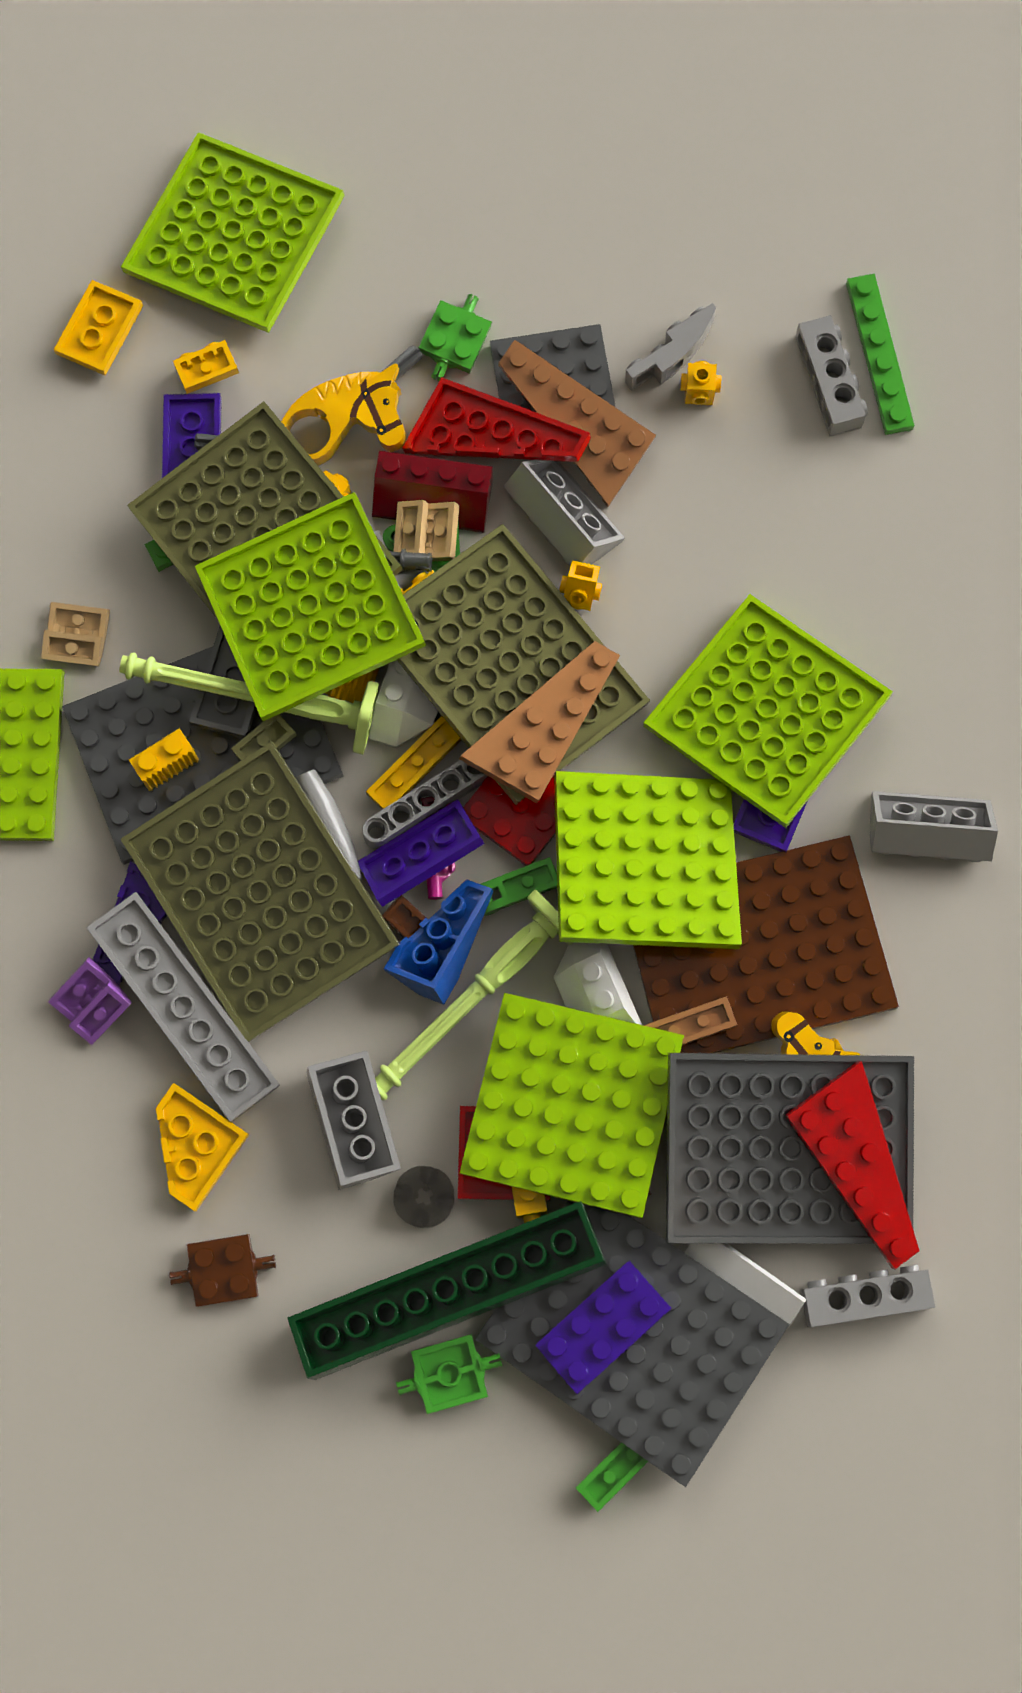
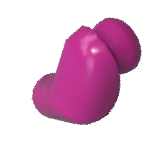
(434, 883)

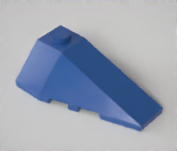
(438, 950)

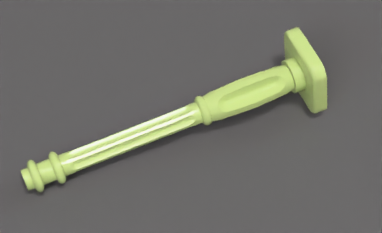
(323, 708)
(497, 971)

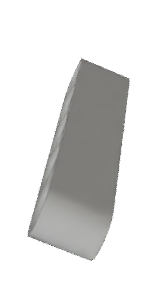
(418, 813)

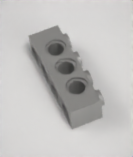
(836, 415)
(917, 1296)

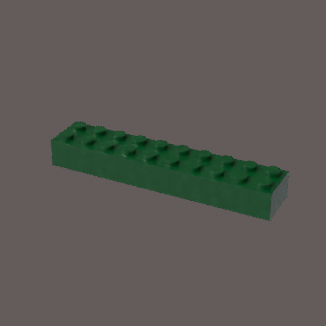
(446, 1291)

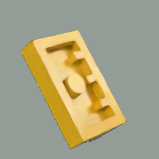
(205, 366)

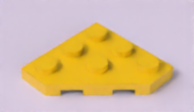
(195, 1145)

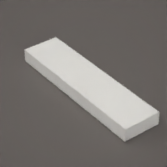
(748, 1278)

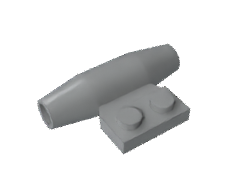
(330, 815)

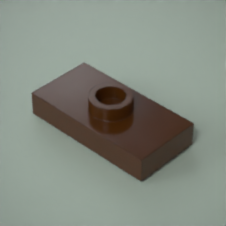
(403, 917)

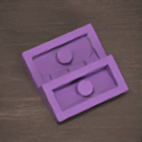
(90, 1001)

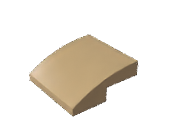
(427, 528)
(75, 634)

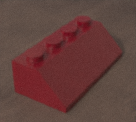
(435, 481)

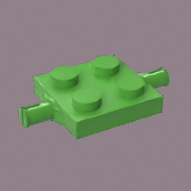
(455, 337)
(449, 1374)

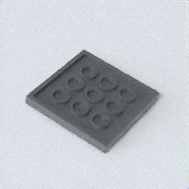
(573, 351)

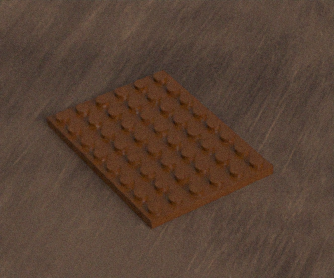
(802, 951)

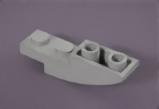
(681, 344)

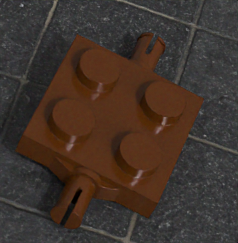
(222, 1270)

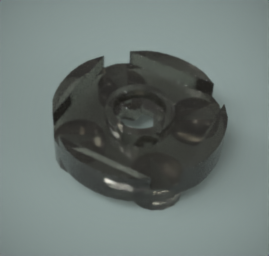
(407, 1192)

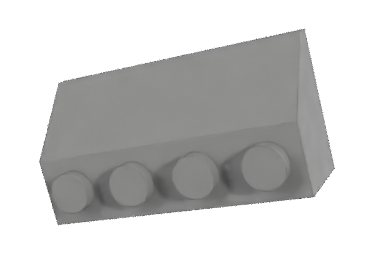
(562, 511)
(932, 826)
(352, 1119)

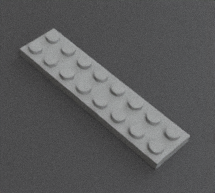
(183, 1006)

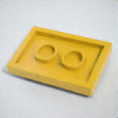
(98, 327)

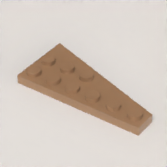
(615, 439)
(537, 734)

